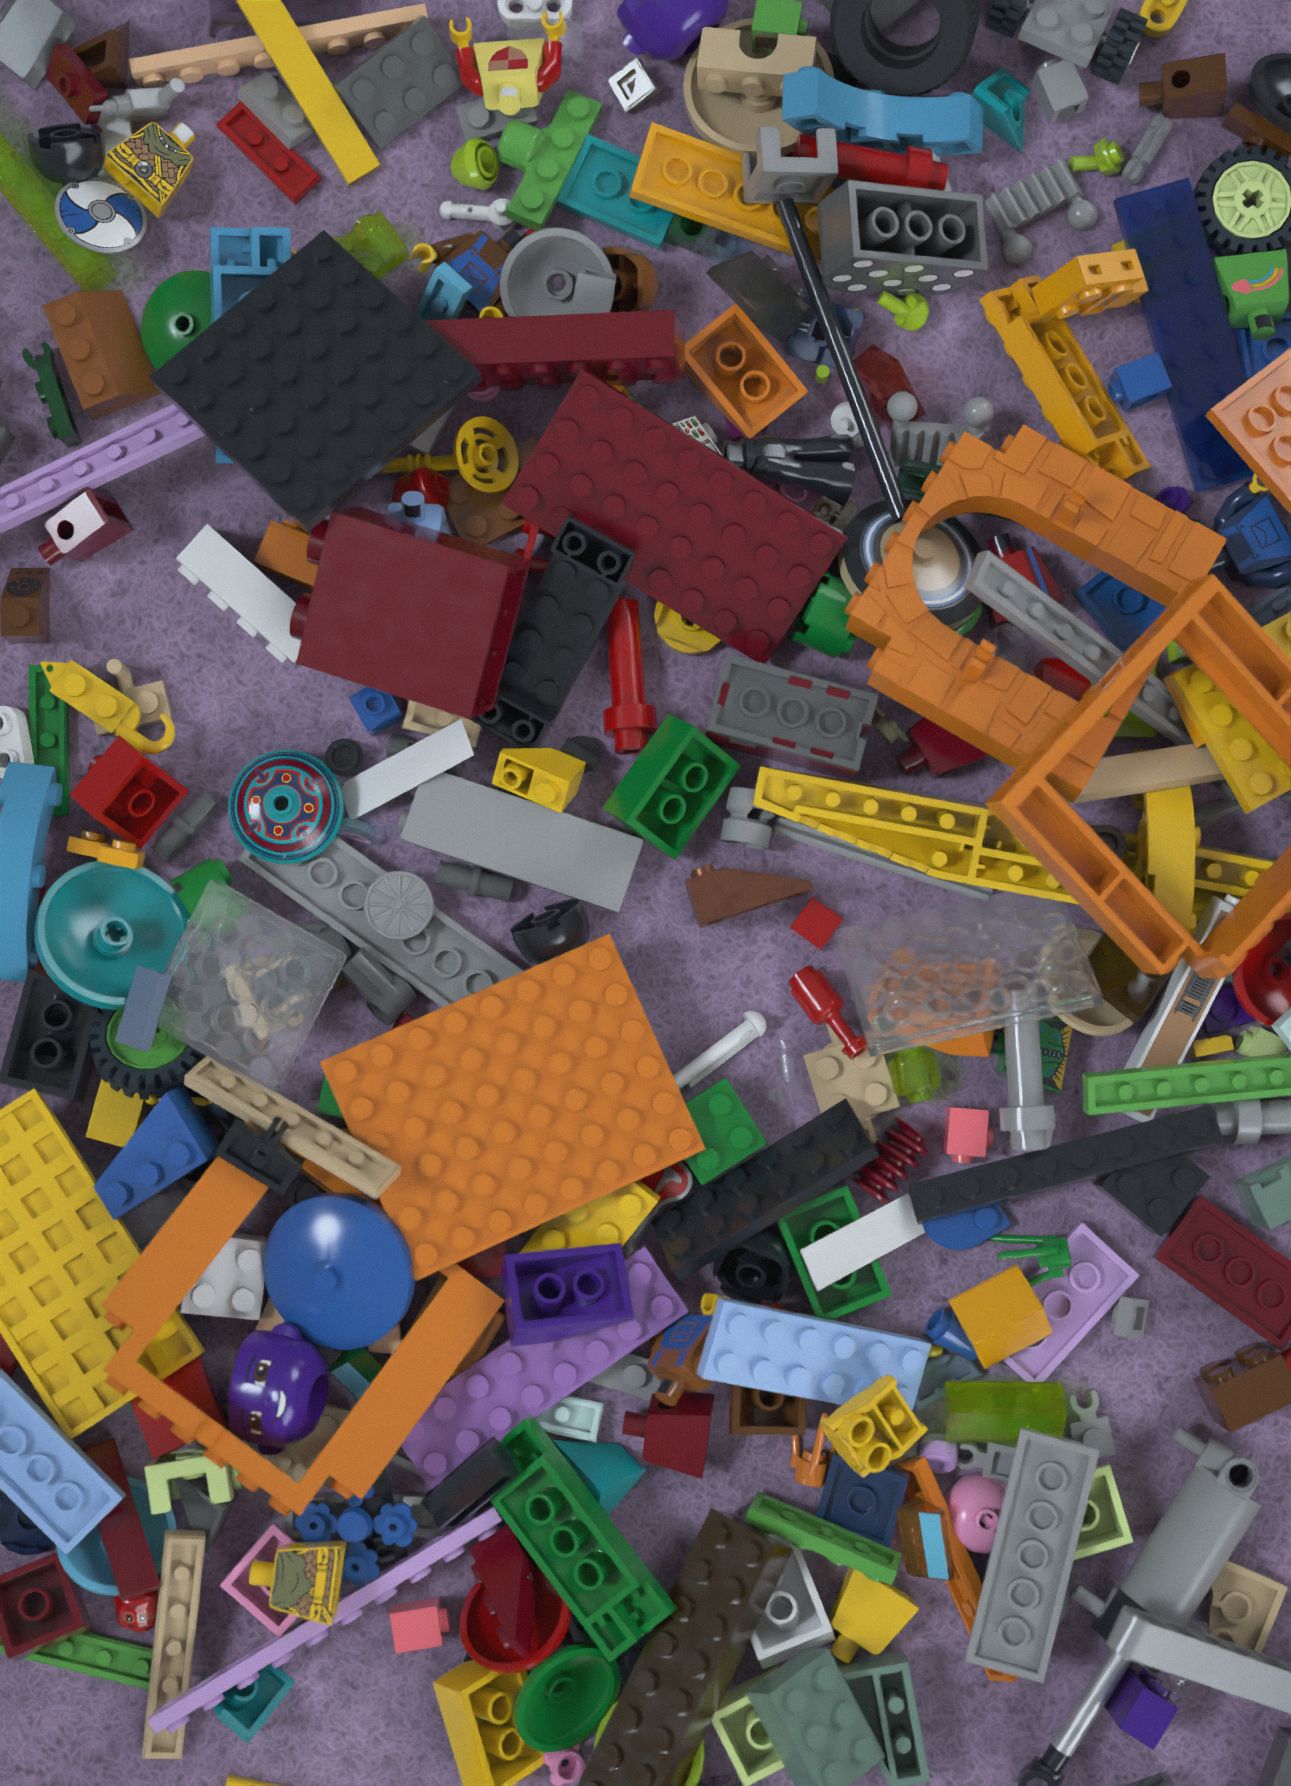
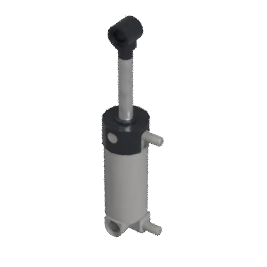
(1164, 1580)

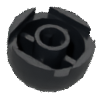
(67, 153)
(552, 932)
(755, 1269)

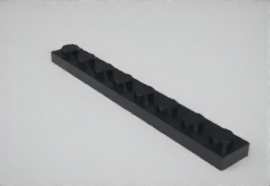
(1065, 1164)

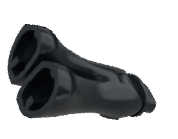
(807, 463)

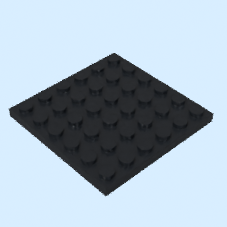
(316, 380)

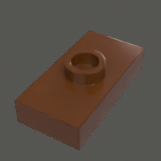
(1257, 131)

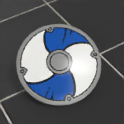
(100, 215)

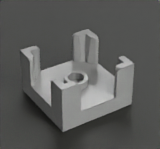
(776, 178)

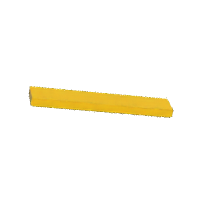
(310, 87)

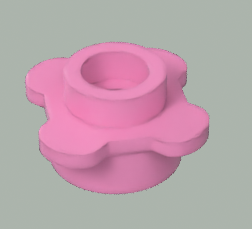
(569, 1772)

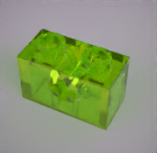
(379, 238)

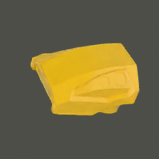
(873, 1427)

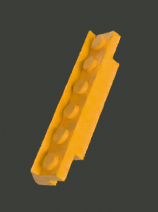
(1063, 381)

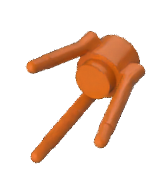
(812, 1464)

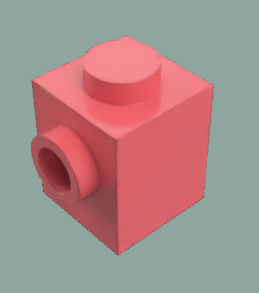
(966, 1134)
(419, 1624)

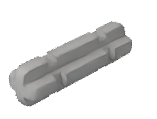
(1146, 149)

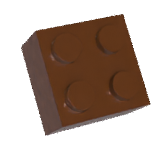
(1245, 1386)

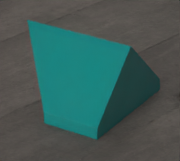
(1004, 106)
(603, 1468)
(250, 1707)

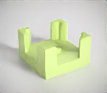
(189, 1465)

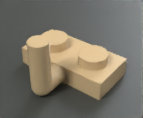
(151, 697)

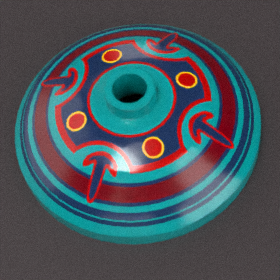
(307, 822)

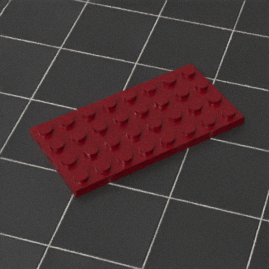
(701, 526)

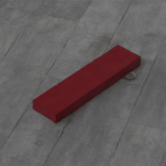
(123, 1531)

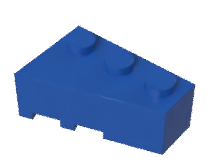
(158, 1155)

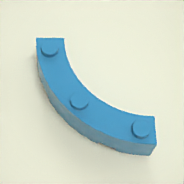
(880, 120)
(27, 804)

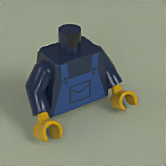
(1256, 539)

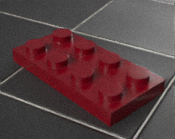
(1231, 1269)

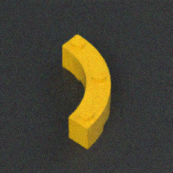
(1168, 847)

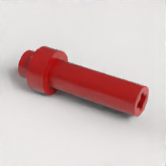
(880, 166)
(630, 717)

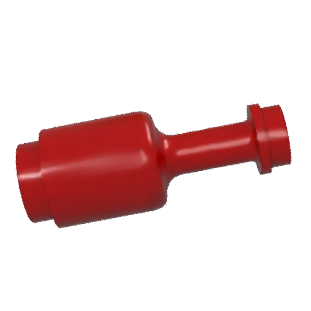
(823, 1005)

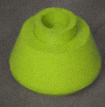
(475, 164)

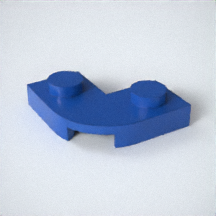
(968, 1228)

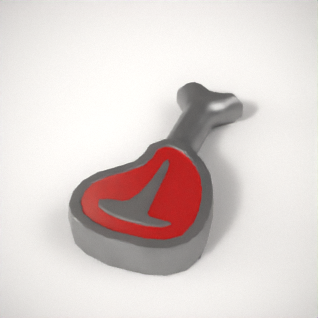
(673, 1186)

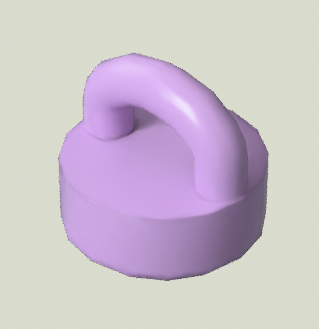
(940, 1455)

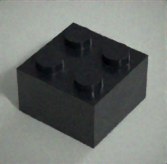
(1155, 1191)

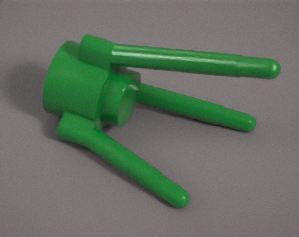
(1050, 1250)

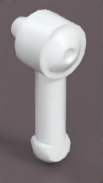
(495, 213)

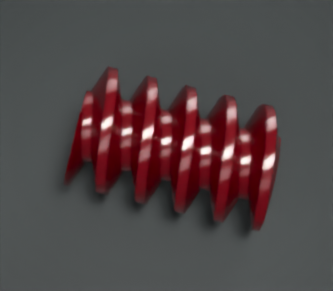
(892, 1160)

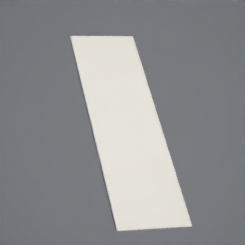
(406, 769)
(861, 1242)

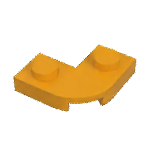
(115, 853)

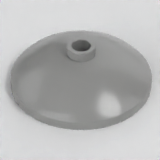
(536, 260)

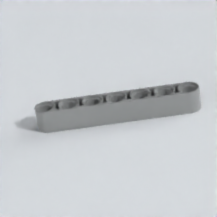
(1202, 1658)

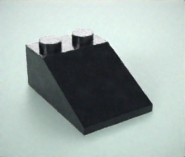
(49, 1042)

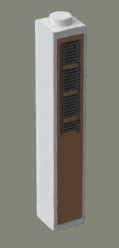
(1179, 1007)

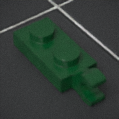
(52, 392)

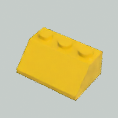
(481, 1725)

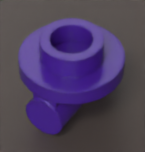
(1175, 498)

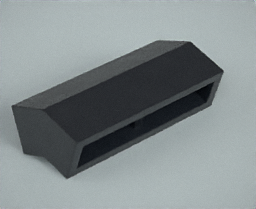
(471, 1485)

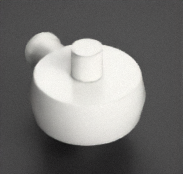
(844, 423)

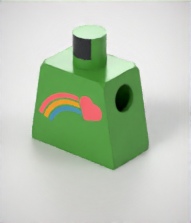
(1254, 290)

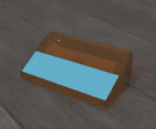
(925, 1540)

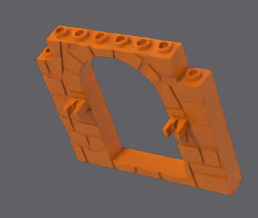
(1064, 502)

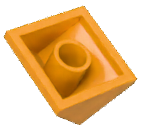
(1001, 1316)

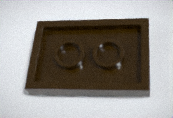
(1122, 980)

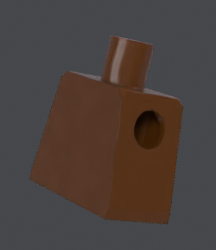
(1188, 88)

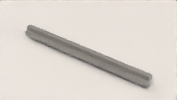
(810, 836)

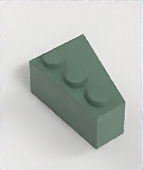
(1267, 1194)
(888, 1703)

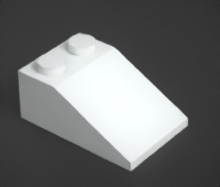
(792, 1616)

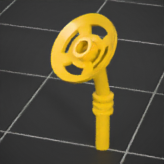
(473, 459)

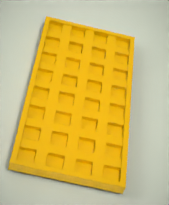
(60, 1266)

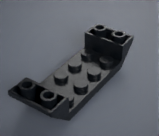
(558, 632)

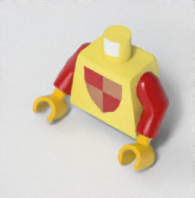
(512, 71)

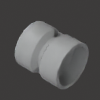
(740, 829)

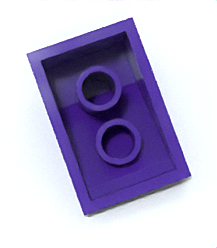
(564, 1292)

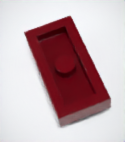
(75, 83)

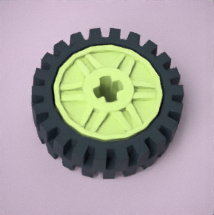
(1237, 180)

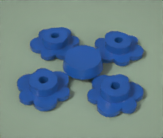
(354, 1527)

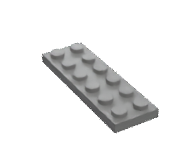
(1032, 1554)

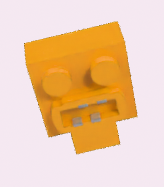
(1091, 284)

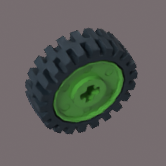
(136, 1069)

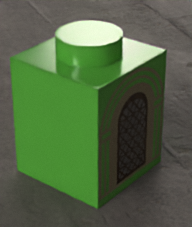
(776, 18)

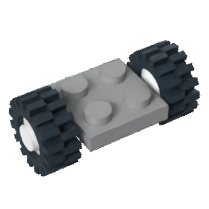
(1073, 31)

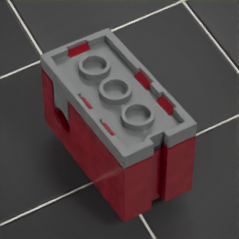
(790, 717)

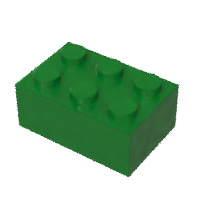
(671, 786)
(814, 1221)

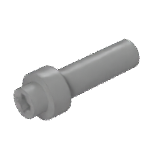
(1026, 1115)
(1248, 1119)

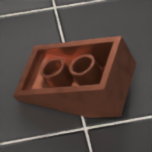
(733, 892)

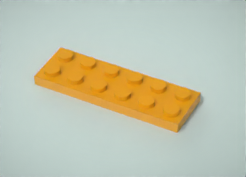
(708, 187)

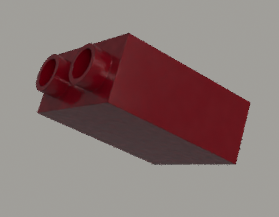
(409, 610)

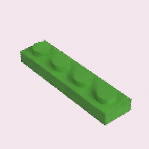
(823, 1537)

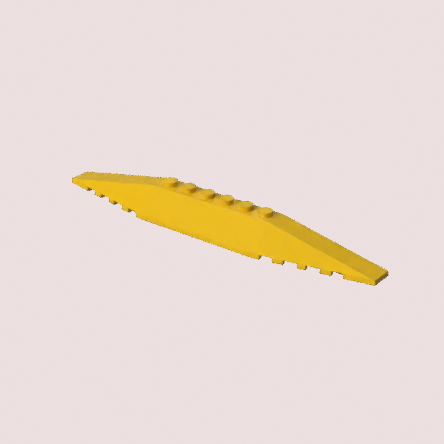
(963, 837)

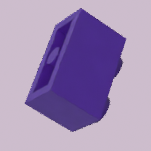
(1142, 1706)

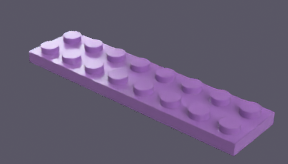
(529, 1379)

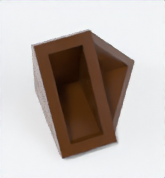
(107, 56)

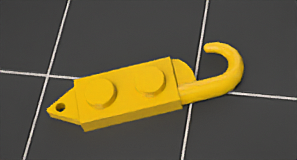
(104, 705)

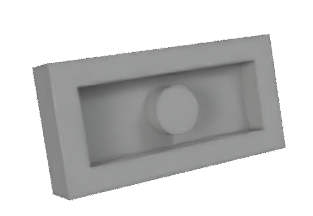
(276, 109)
(485, 123)

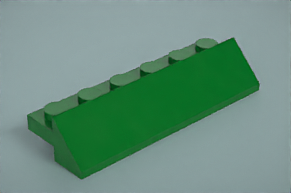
(578, 1544)

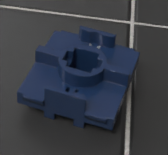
(804, 342)

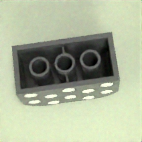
(900, 239)

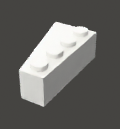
(243, 588)

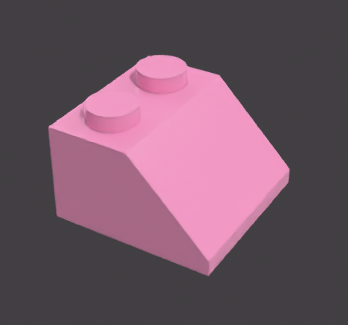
(256, 1597)

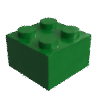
(724, 1130)

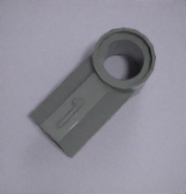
(384, 993)

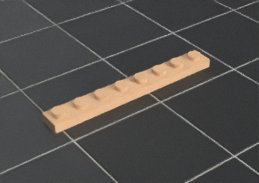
(231, 55)

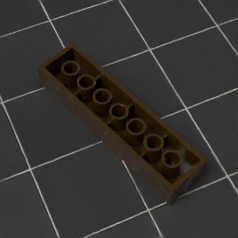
(689, 1656)

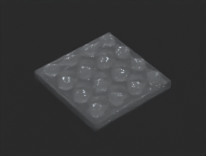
(246, 985)

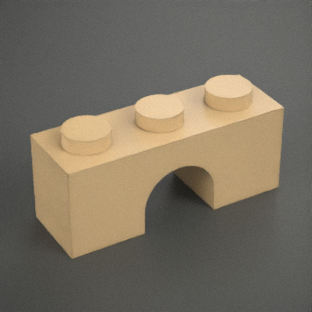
(726, 68)

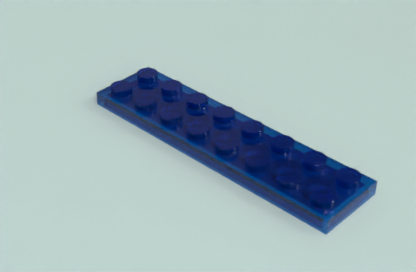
(1186, 323)

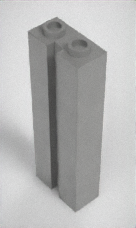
(521, 840)

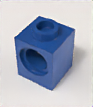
(1139, 382)
(376, 709)

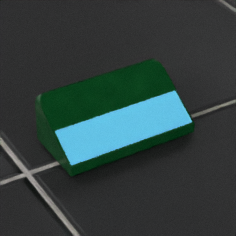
(355, 1370)

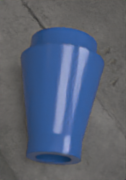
(947, 1332)

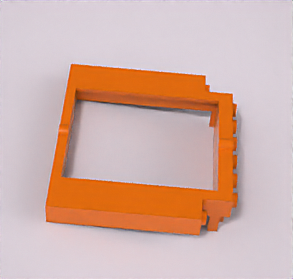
(1258, 684)
(383, 1412)

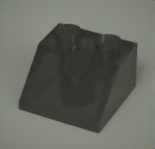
(762, 292)

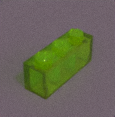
(998, 1408)

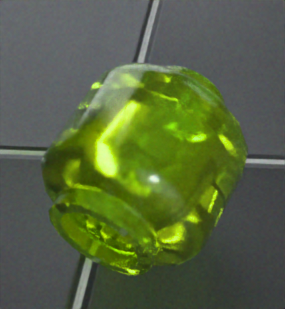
(914, 1073)

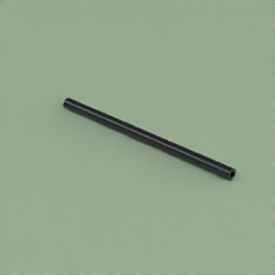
(842, 359)

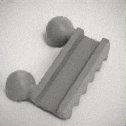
(1033, 199)
(928, 440)

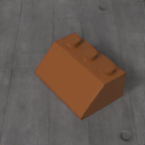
(101, 350)

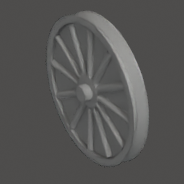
(399, 905)

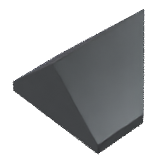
(200, 1510)

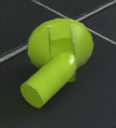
(1106, 158)
(909, 312)

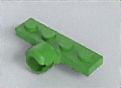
(546, 157)

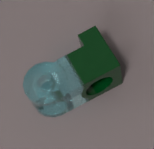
(701, 239)

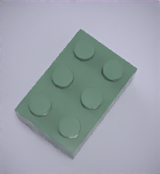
(815, 1721)

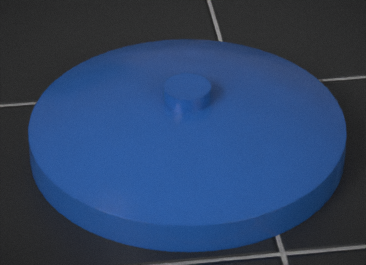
(339, 1270)

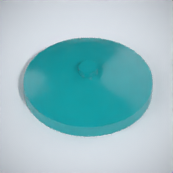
(103, 925)

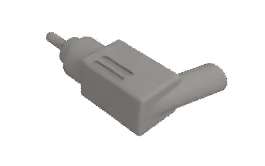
(142, 103)

